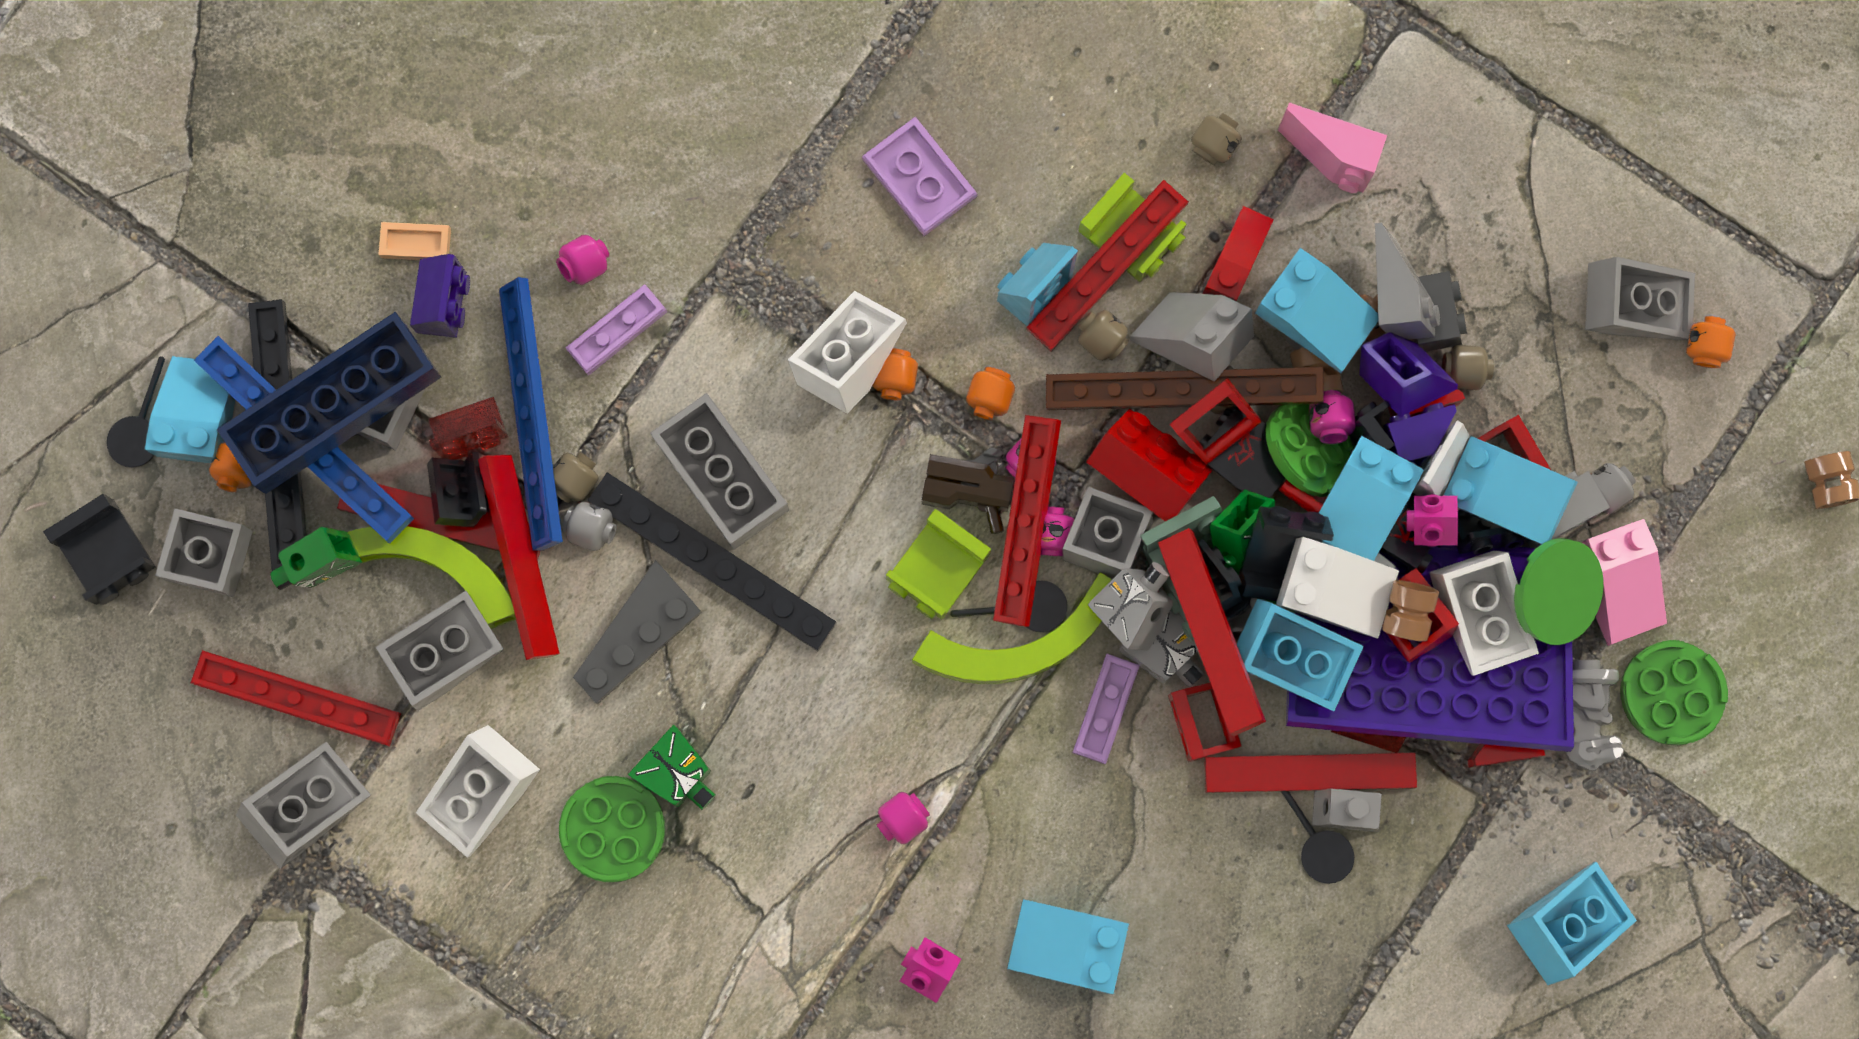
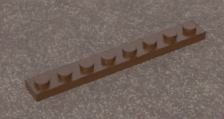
(1182, 388)

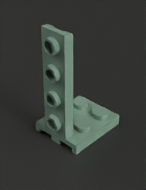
(1198, 520)

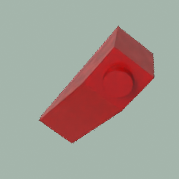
(1238, 254)

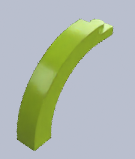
(443, 553)
(1011, 664)

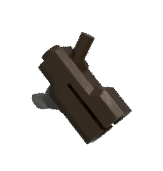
(969, 483)

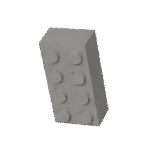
(720, 471)

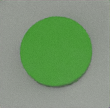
(1300, 454)
(1559, 591)
(1673, 692)
(612, 829)

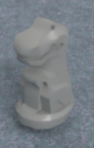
(1591, 712)

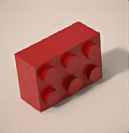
(1149, 465)

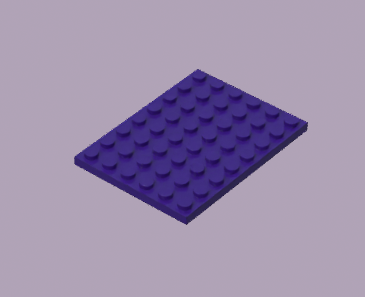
(1439, 698)

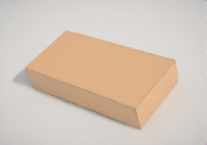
(413, 240)

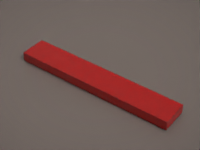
(1107, 265)
(421, 510)
(1027, 520)
(518, 556)
(1211, 632)
(295, 698)
(1310, 772)

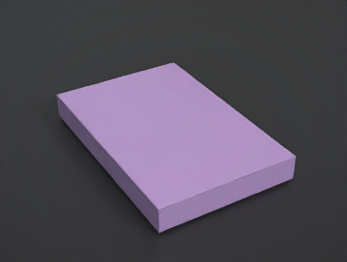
(919, 176)

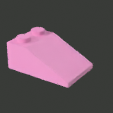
(1335, 147)
(1631, 582)

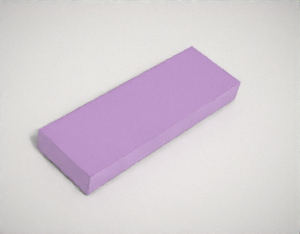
(616, 329)
(1106, 709)

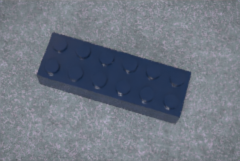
(328, 403)

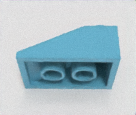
(1037, 281)
(1318, 311)
(188, 414)
(1510, 490)
(1368, 498)
(1297, 654)
(1572, 924)
(1068, 946)

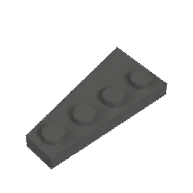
(640, 629)

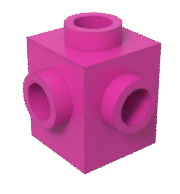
(1434, 520)
(929, 969)

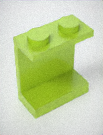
(1113, 211)
(938, 566)

